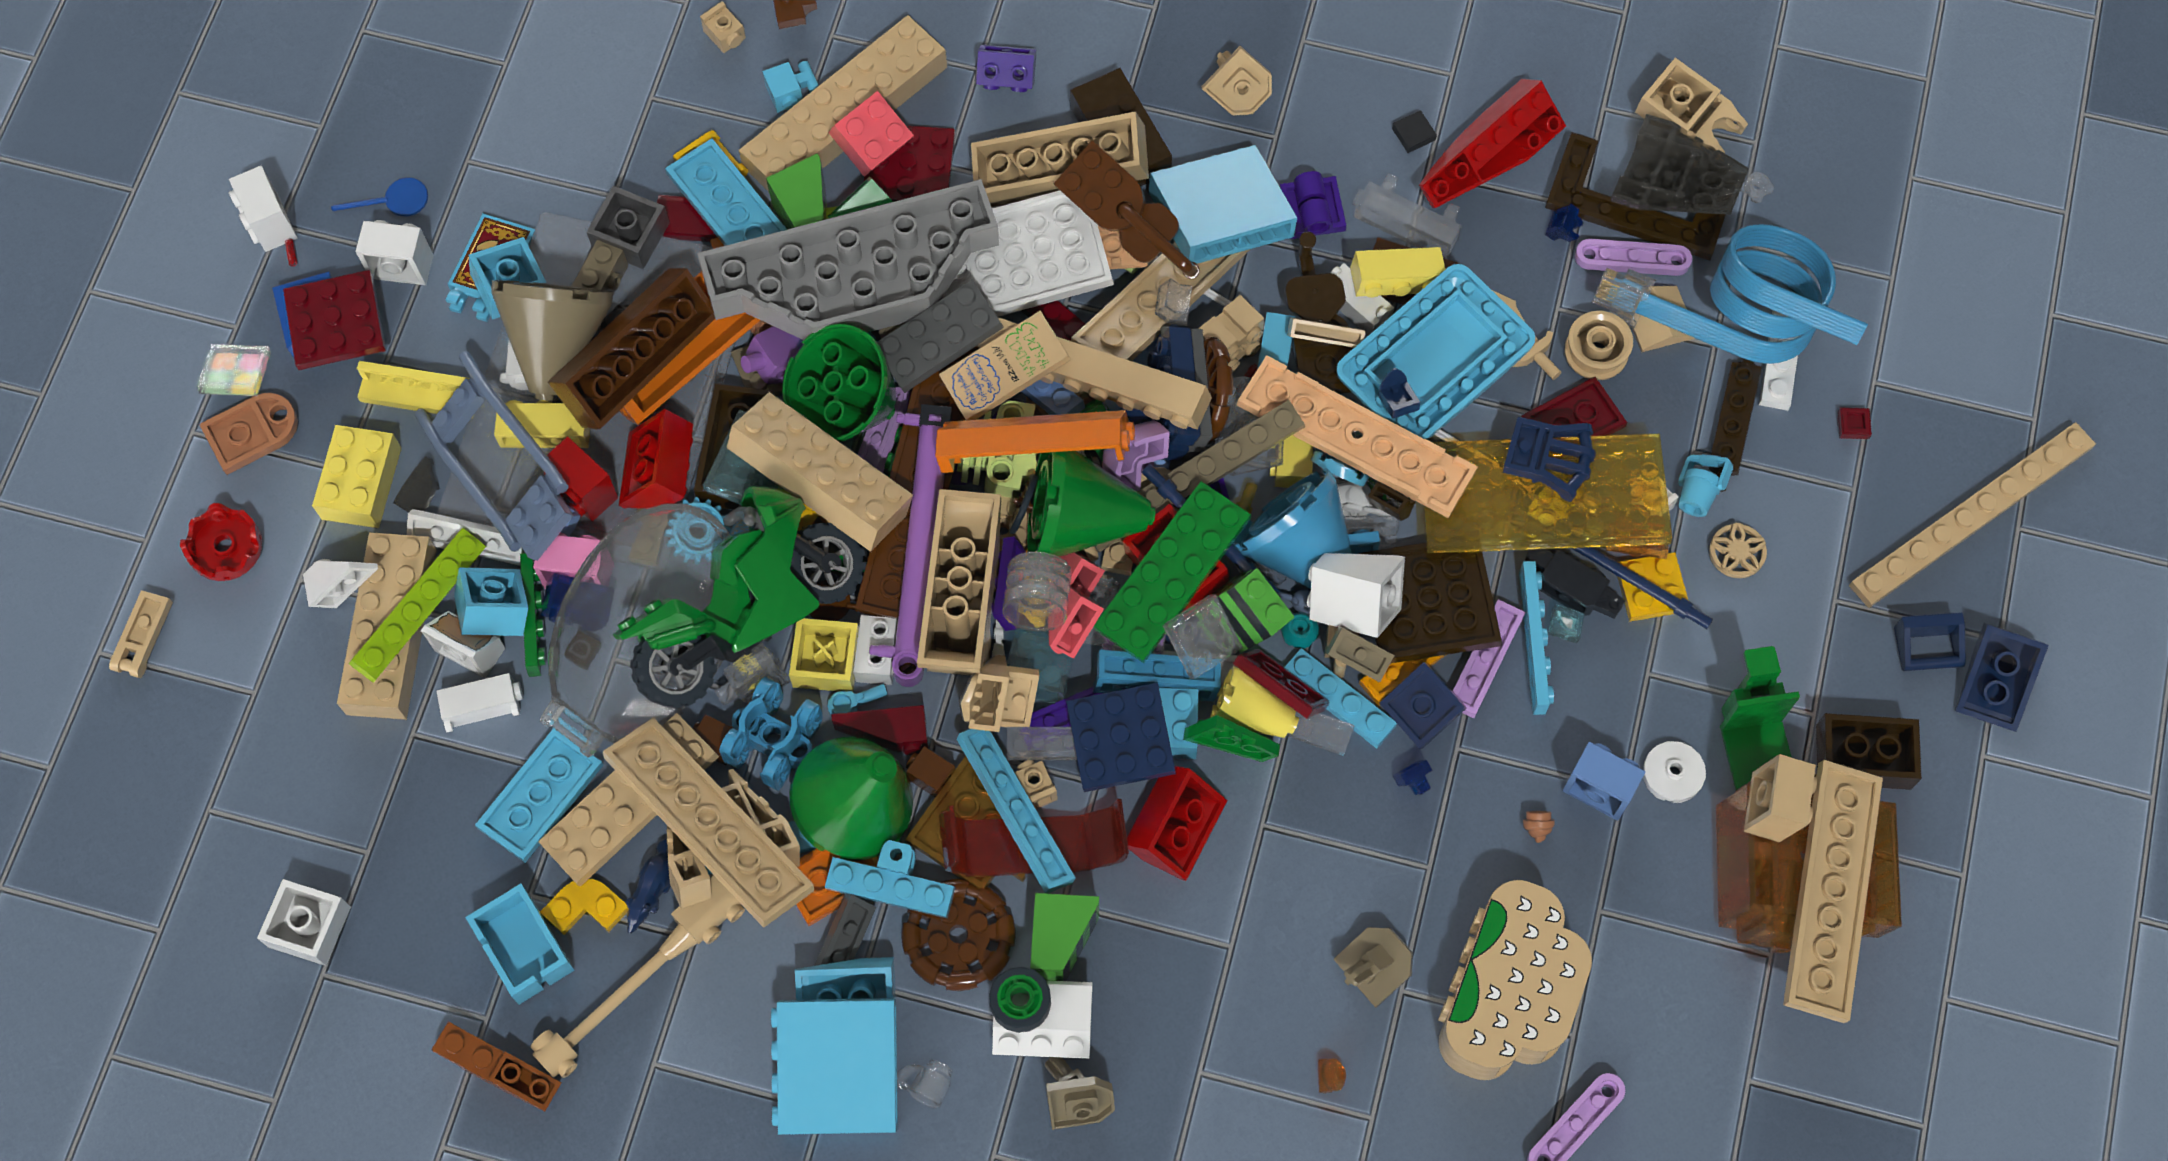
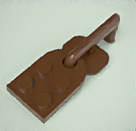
(1103, 189)

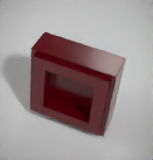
(1854, 423)

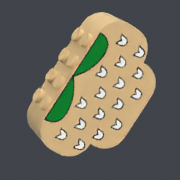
(1515, 984)

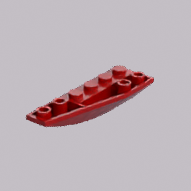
(1495, 142)

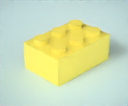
(357, 476)

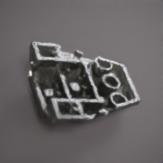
(1678, 173)

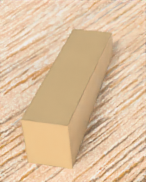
(1325, 332)

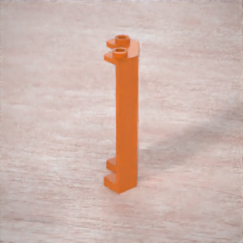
(689, 362)
(1033, 435)

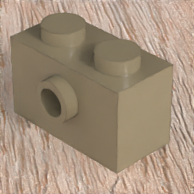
(602, 268)

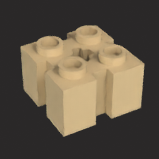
(1238, 329)

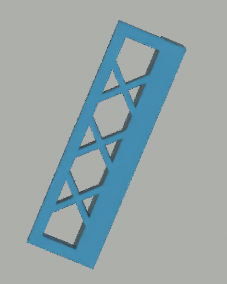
(1122, 671)

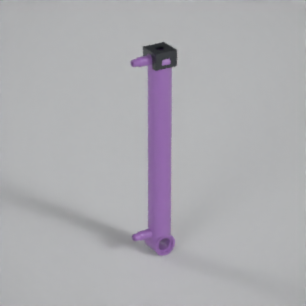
(922, 518)

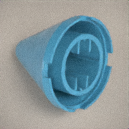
(1297, 528)

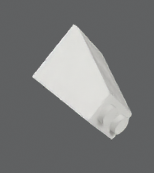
(1356, 591)

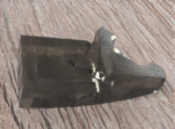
(418, 488)

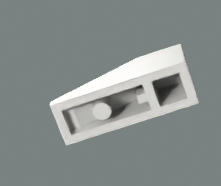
(332, 582)

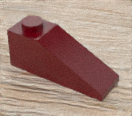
(892, 728)

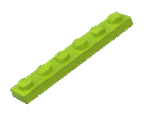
(416, 605)

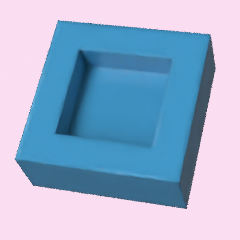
(1364, 541)

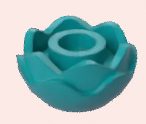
(1304, 638)

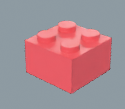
(870, 133)

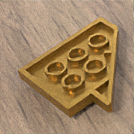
(970, 803)

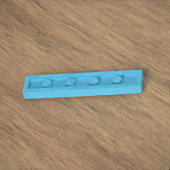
(1536, 638)

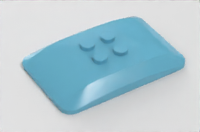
(1449, 345)

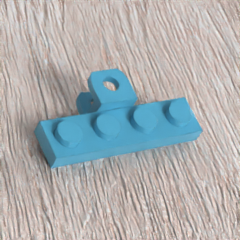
(891, 882)

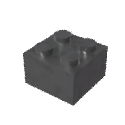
(630, 225)

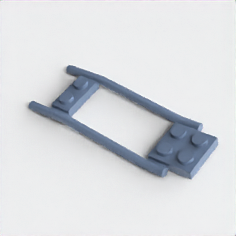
(542, 510)

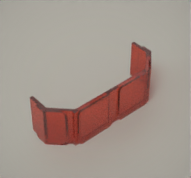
(989, 849)

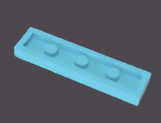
(1344, 700)

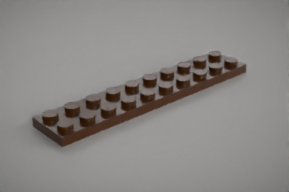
(885, 565)

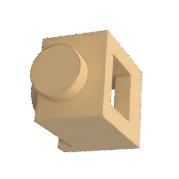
(722, 27)
(1042, 792)

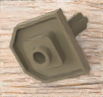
(1376, 963)
(1075, 1098)

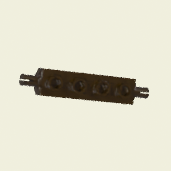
(1736, 414)

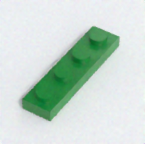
(534, 627)

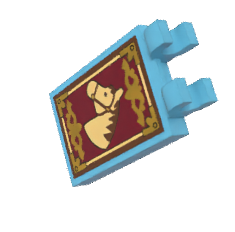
(487, 234)

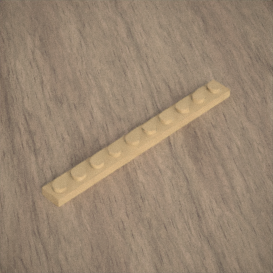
(1971, 515)

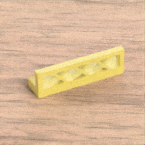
(405, 387)

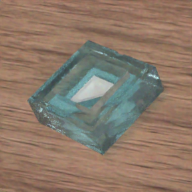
(1566, 623)

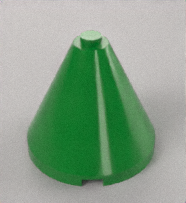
(1081, 506)
(851, 798)

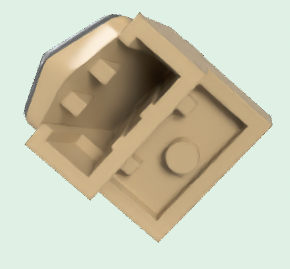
(999, 696)

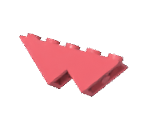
(1082, 610)

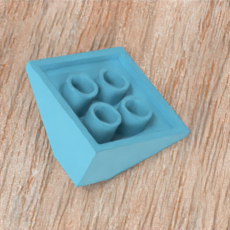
(847, 980)

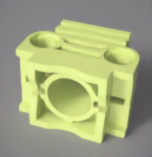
(1004, 473)

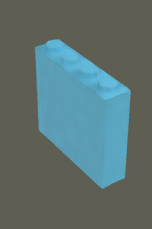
(1224, 204)
(835, 1066)

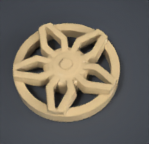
(1738, 550)

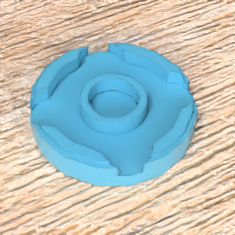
(1339, 468)

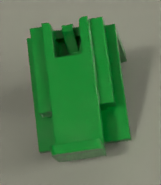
(1754, 725)

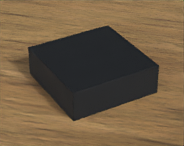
(1414, 131)

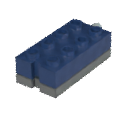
(1183, 355)

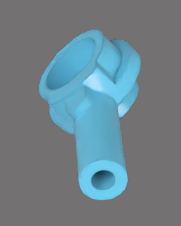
(848, 701)

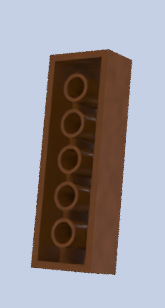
(633, 348)

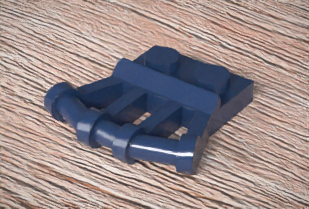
(1530, 452)

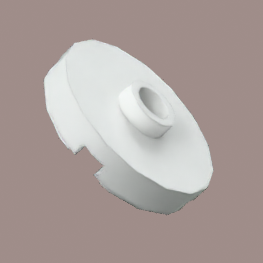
(1663, 782)

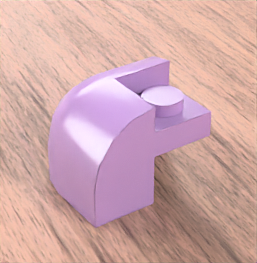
(1149, 445)

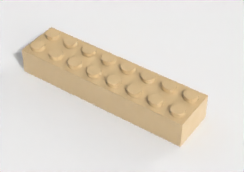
(892, 65)

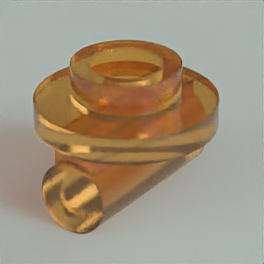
(1331, 1075)

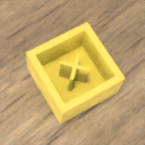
(824, 655)

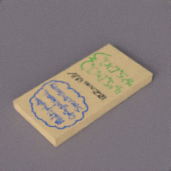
(1004, 367)

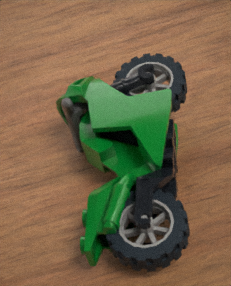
(754, 595)

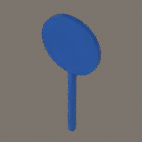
(402, 198)

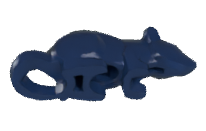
(652, 883)

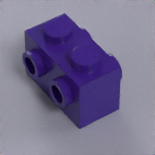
(1006, 65)

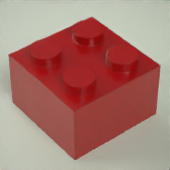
(588, 484)

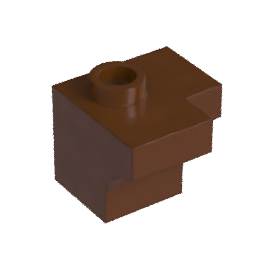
(793, 12)

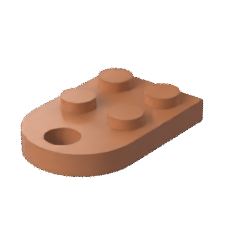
(249, 430)

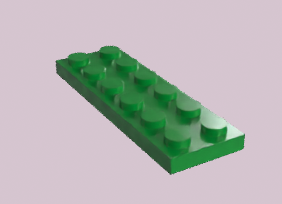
(1172, 571)

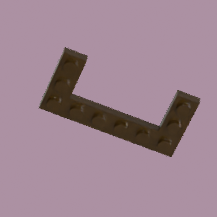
(1697, 236)

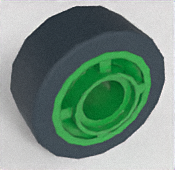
(1024, 1017)

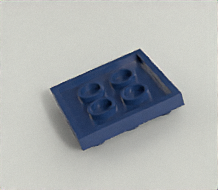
(1120, 737)

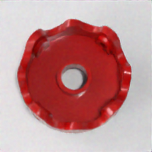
(213, 527)

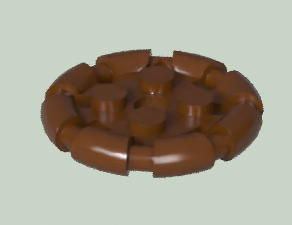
(1219, 383)
(965, 953)

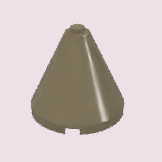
(548, 326)

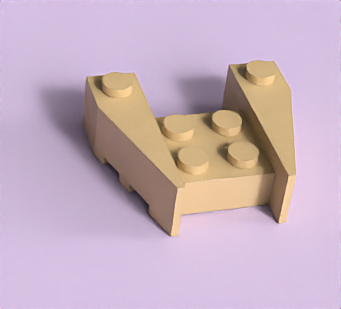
(688, 874)

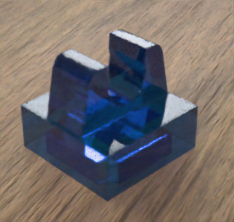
(1563, 222)
(1414, 777)

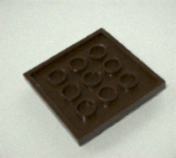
(1443, 605)

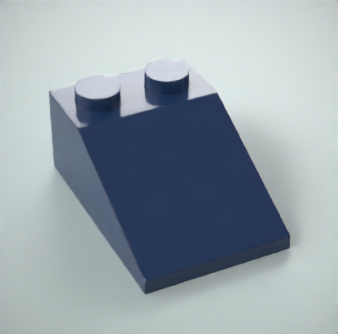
(2001, 676)

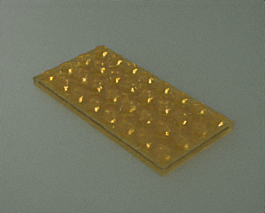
(1501, 511)

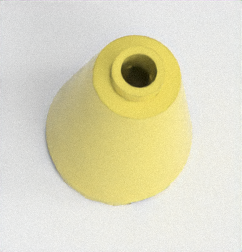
(1253, 706)

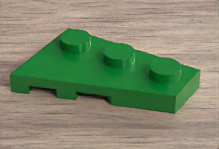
(1231, 738)

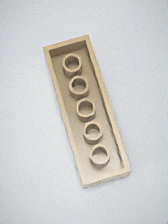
(1030, 162)
(819, 471)
(400, 565)

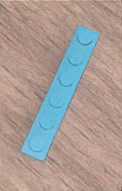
(1016, 810)

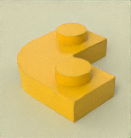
(575, 901)

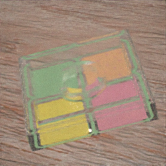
(234, 370)

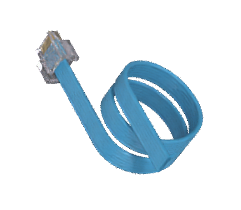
(1806, 308)

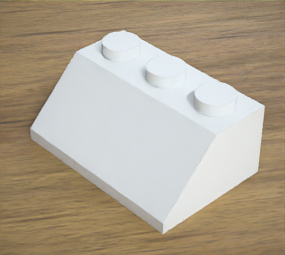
(1063, 1032)

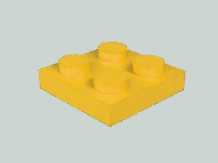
(1662, 573)

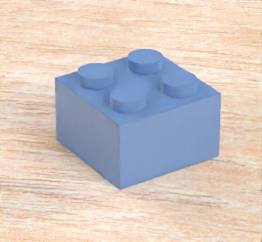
(1604, 780)

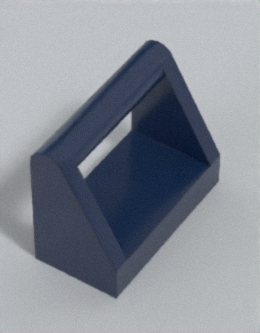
(1931, 625)

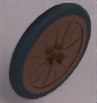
(1023, 504)

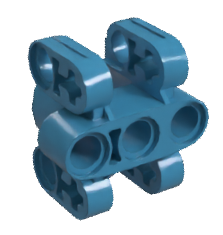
(764, 704)

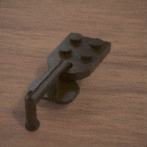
(1319, 300)

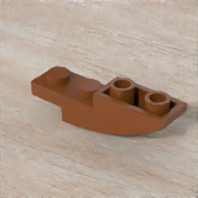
(496, 1067)

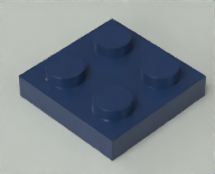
(1423, 705)

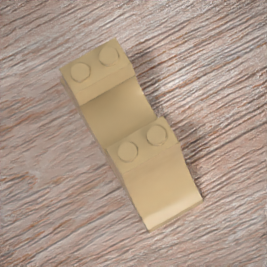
(961, 583)

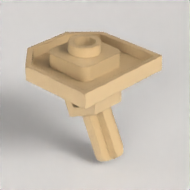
(1239, 82)

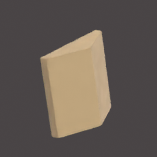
(1655, 335)

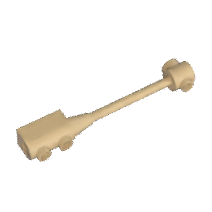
(694, 925)

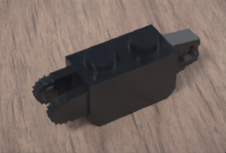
(1574, 583)

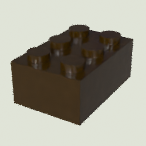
(1872, 745)

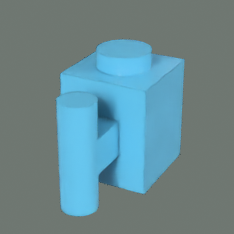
(786, 87)

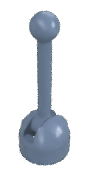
(1298, 600)

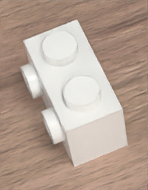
(871, 668)

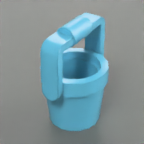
(1702, 486)

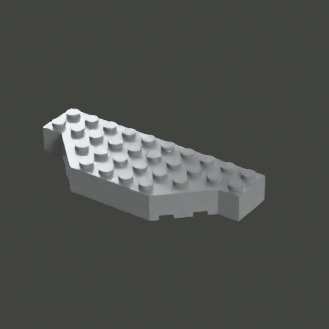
(855, 267)

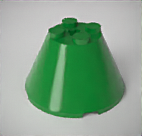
(840, 382)

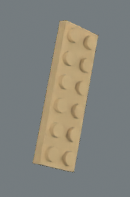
(612, 814)

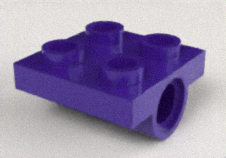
(1315, 204)

